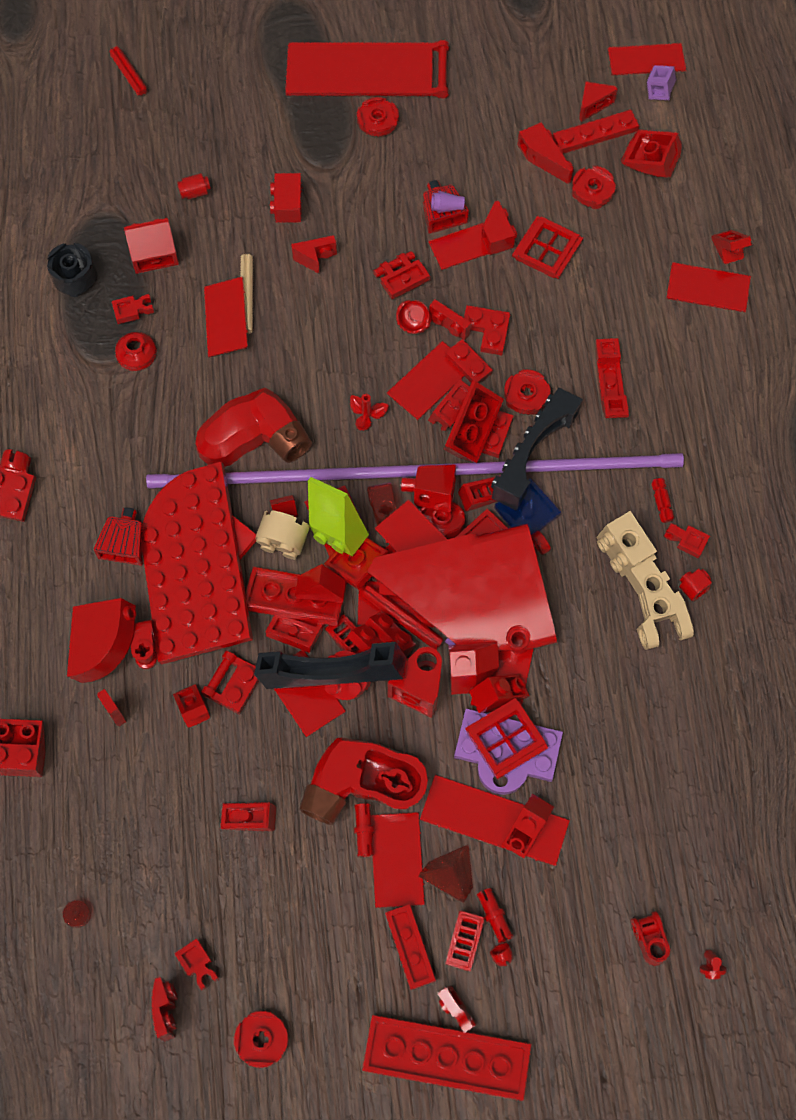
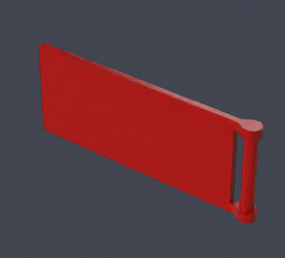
(365, 69)

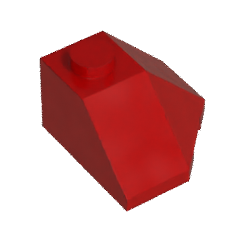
(471, 665)

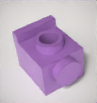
(661, 82)

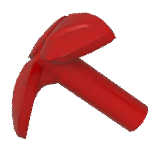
(363, 406)

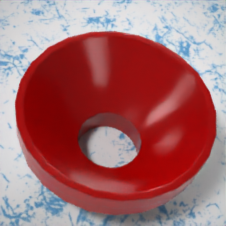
(136, 359)

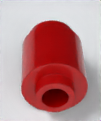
(193, 186)

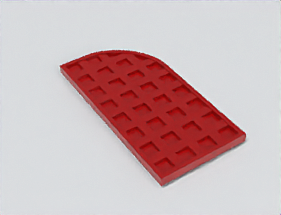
(194, 567)

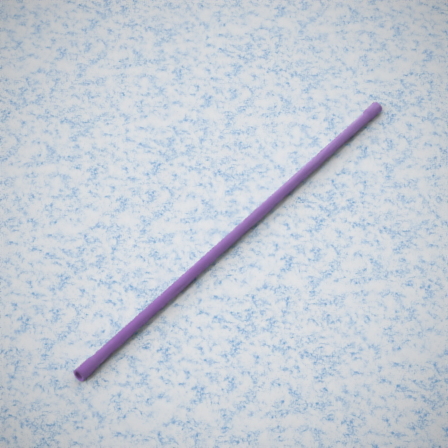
(662, 461)

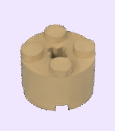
(281, 533)

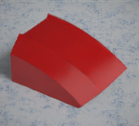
(653, 152)

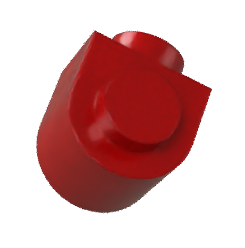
(695, 584)

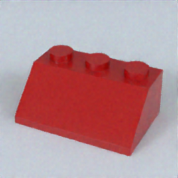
(473, 423)

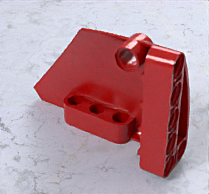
(474, 588)

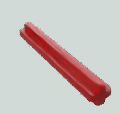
(402, 617)

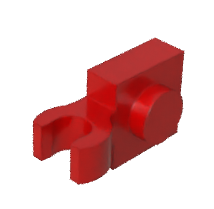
(690, 540)

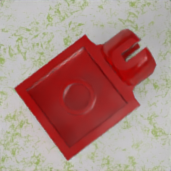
(15, 485)

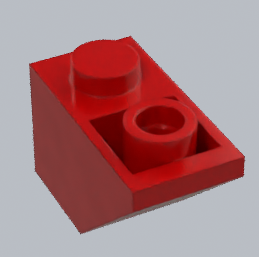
(497, 231)
(498, 691)
(528, 825)

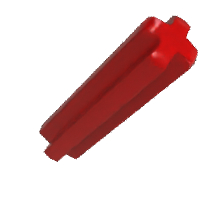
(128, 71)

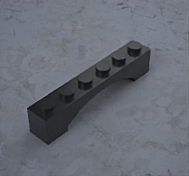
(559, 412)
(378, 663)

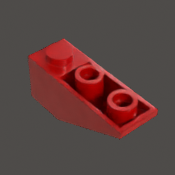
(543, 152)

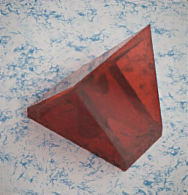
(451, 873)

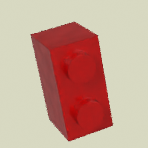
(287, 197)

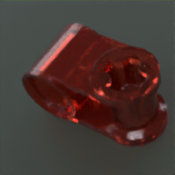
(381, 501)

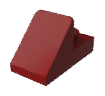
(731, 245)
(310, 251)
(191, 706)

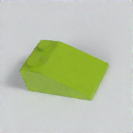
(334, 518)

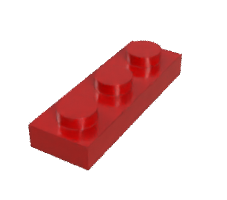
(410, 947)

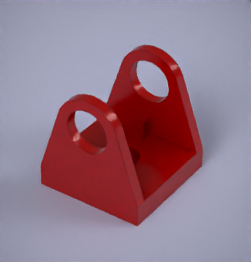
(418, 687)

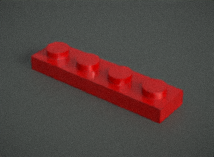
(596, 131)

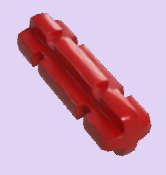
(662, 500)

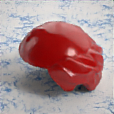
(413, 317)

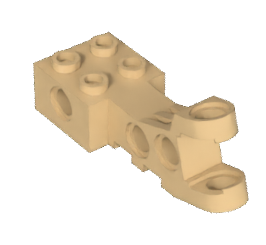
(633, 557)

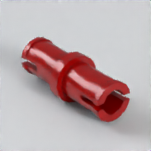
(363, 830)
(495, 915)

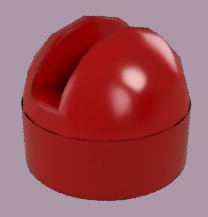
(501, 954)

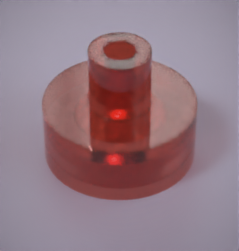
(82, 914)

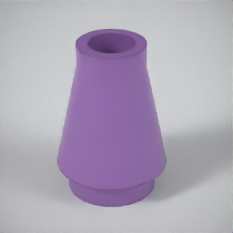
(446, 202)

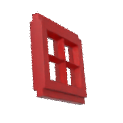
(530, 238)
(518, 757)

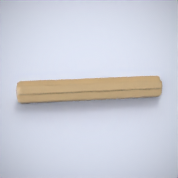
(247, 273)

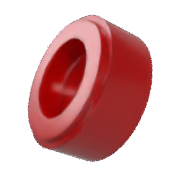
(540, 542)

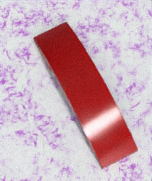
(610, 378)

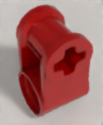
(144, 642)
(651, 936)

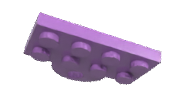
(539, 767)

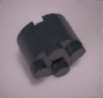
(71, 269)

